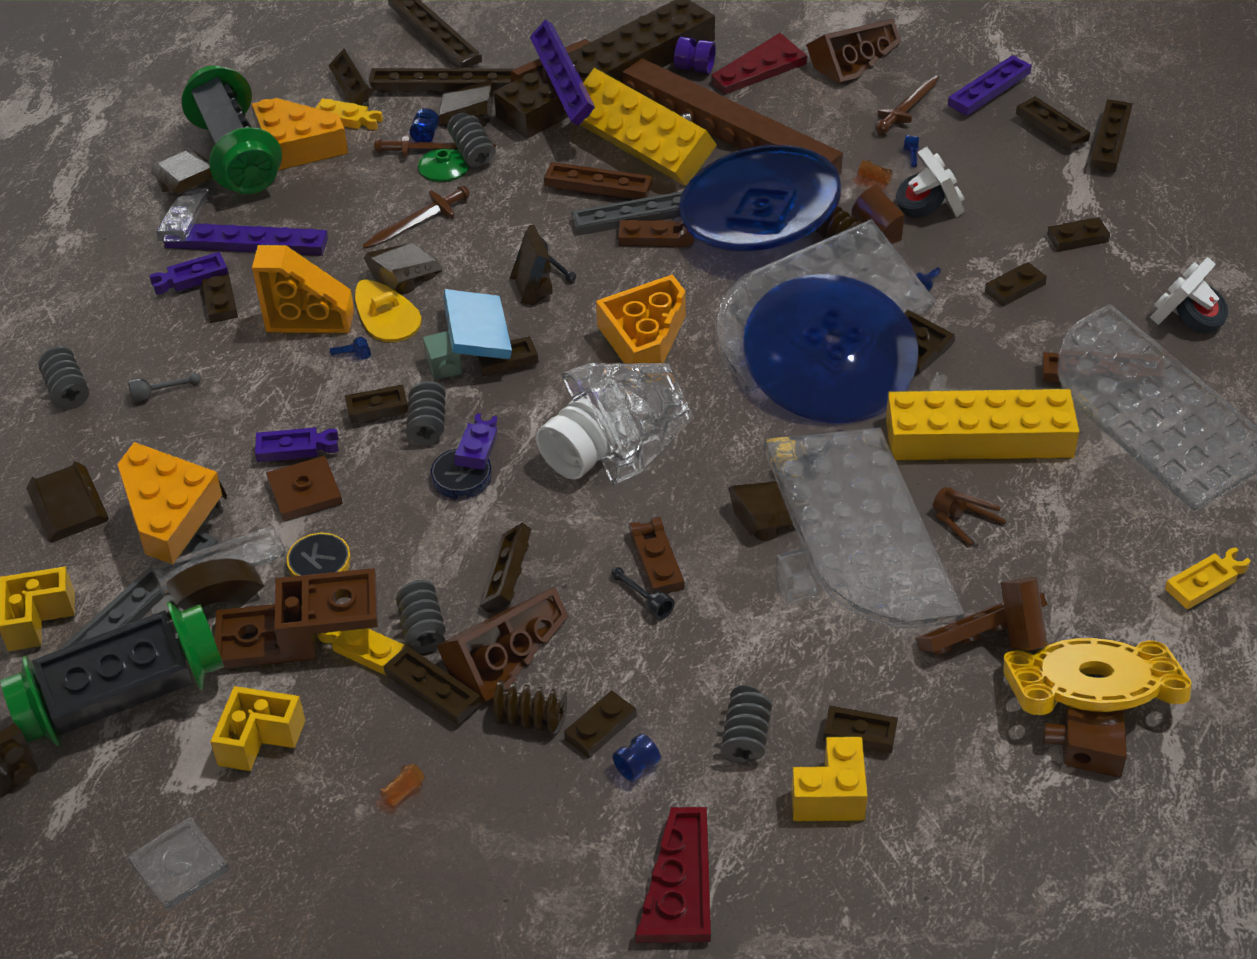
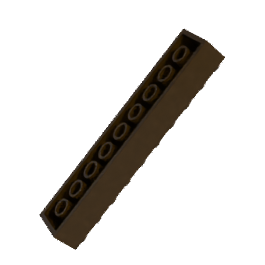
(532, 101)

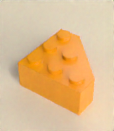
(301, 131)
(298, 294)
(643, 320)
(166, 499)

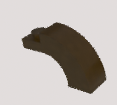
(211, 583)

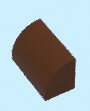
(877, 206)
(1024, 613)

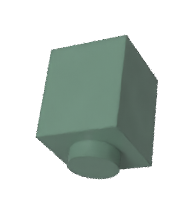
(440, 357)

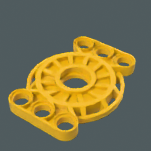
(1061, 668)

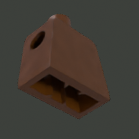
(1090, 740)

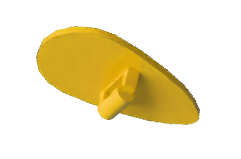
(386, 312)

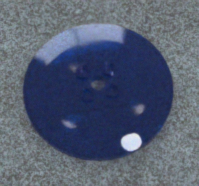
(729, 195)
(821, 378)

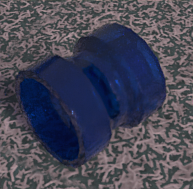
(424, 125)
(639, 755)

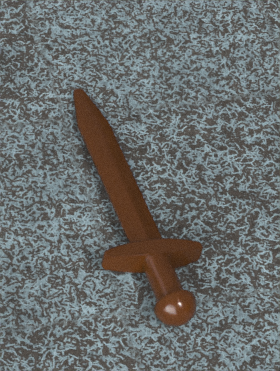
(899, 114)
(404, 145)
(439, 204)

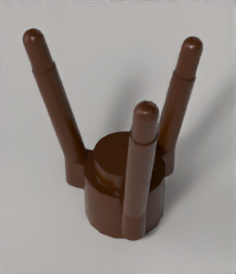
(953, 504)

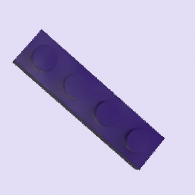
(989, 85)

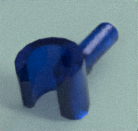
(911, 144)
(926, 279)
(359, 346)

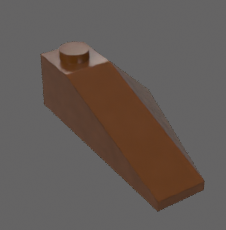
(851, 51)
(503, 643)

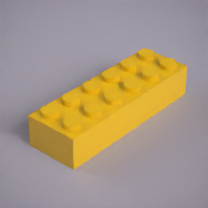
(646, 128)
(981, 424)

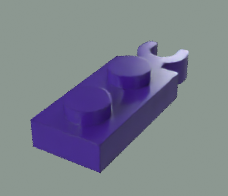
(189, 273)
(476, 443)
(294, 444)

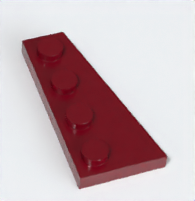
(759, 64)
(679, 889)

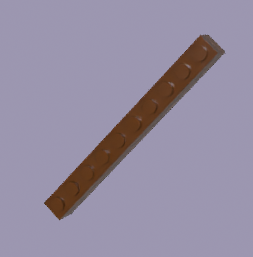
(717, 113)

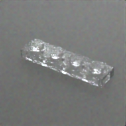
(183, 214)
(254, 548)

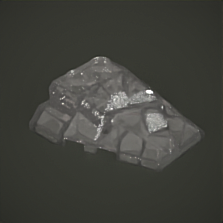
(636, 408)

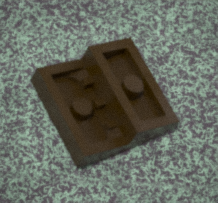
(931, 340)

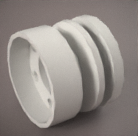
(572, 440)

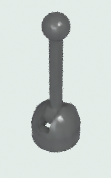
(141, 389)

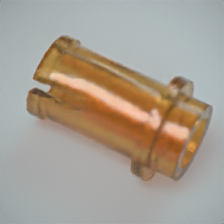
(874, 172)
(402, 784)

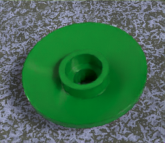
(442, 165)

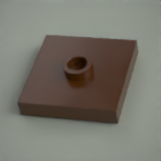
(304, 488)

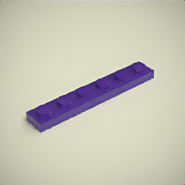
(562, 72)
(249, 237)

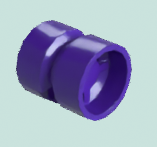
(696, 55)

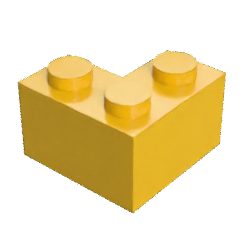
(29, 600)
(255, 719)
(835, 790)

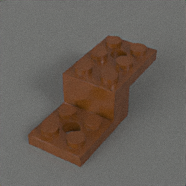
(300, 611)

